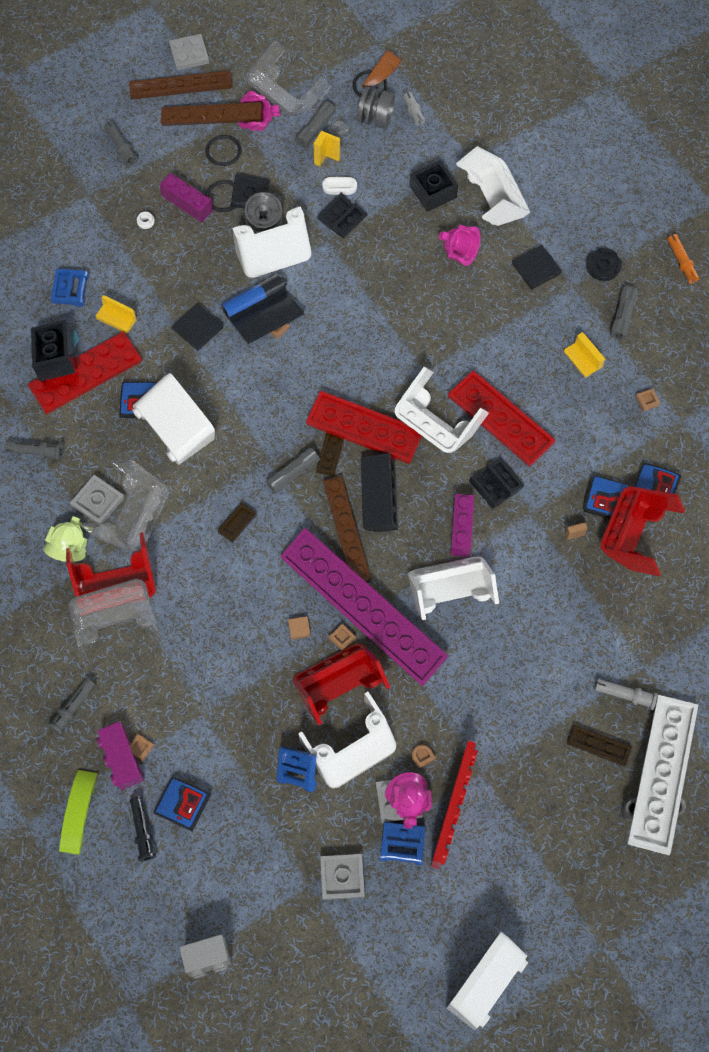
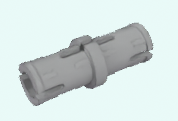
(413, 108)

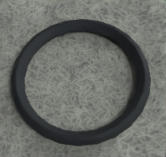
(363, 73)
(223, 137)
(211, 187)

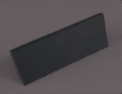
(379, 493)

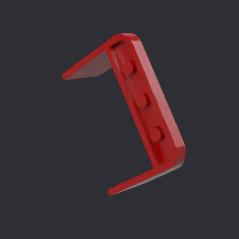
(627, 523)
(86, 582)
(337, 676)

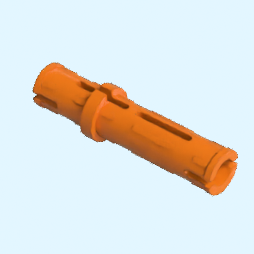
(686, 264)

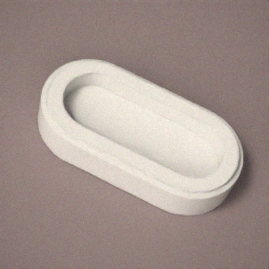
(339, 185)

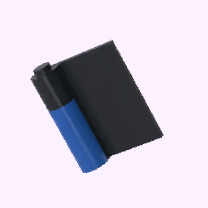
(261, 309)

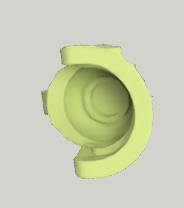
(66, 536)

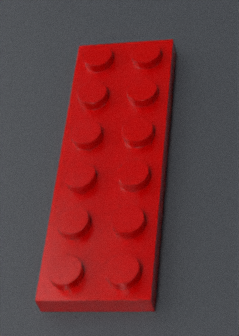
(91, 371)
(504, 419)
(364, 427)
(456, 799)

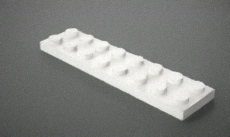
(663, 775)

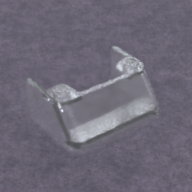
(263, 79)
(139, 512)
(108, 608)

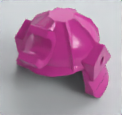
(267, 112)
(461, 243)
(409, 797)

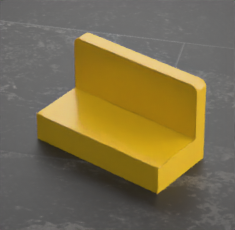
(325, 146)
(116, 314)
(585, 355)

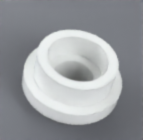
(145, 216)

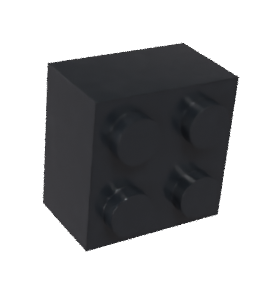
(433, 185)

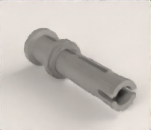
(636, 695)

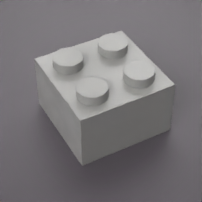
(205, 956)

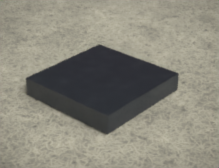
(245, 187)
(536, 267)
(197, 327)

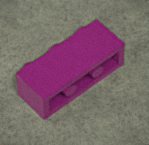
(186, 197)
(462, 525)
(119, 756)

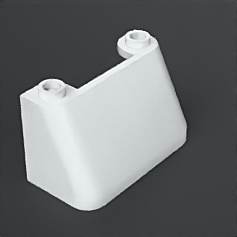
(274, 247)
(175, 419)

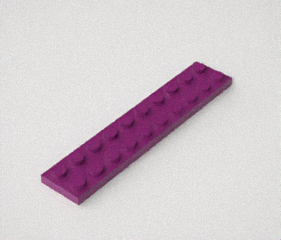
(364, 607)

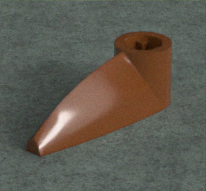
(384, 68)

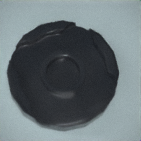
(599, 267)

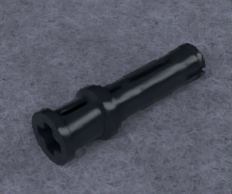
(143, 838)

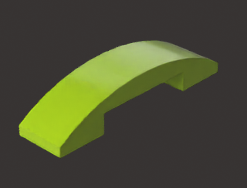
(77, 811)

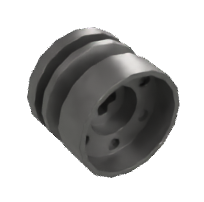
(378, 108)
(263, 205)

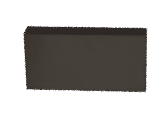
(237, 522)

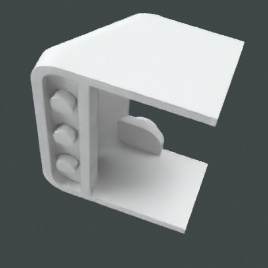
(497, 186)
(413, 412)
(452, 581)
(360, 755)
(488, 982)

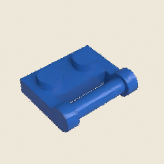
(64, 284)
(297, 762)
(403, 837)

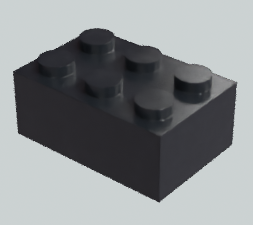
(52, 350)

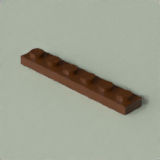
(180, 85)
(211, 114)
(346, 527)

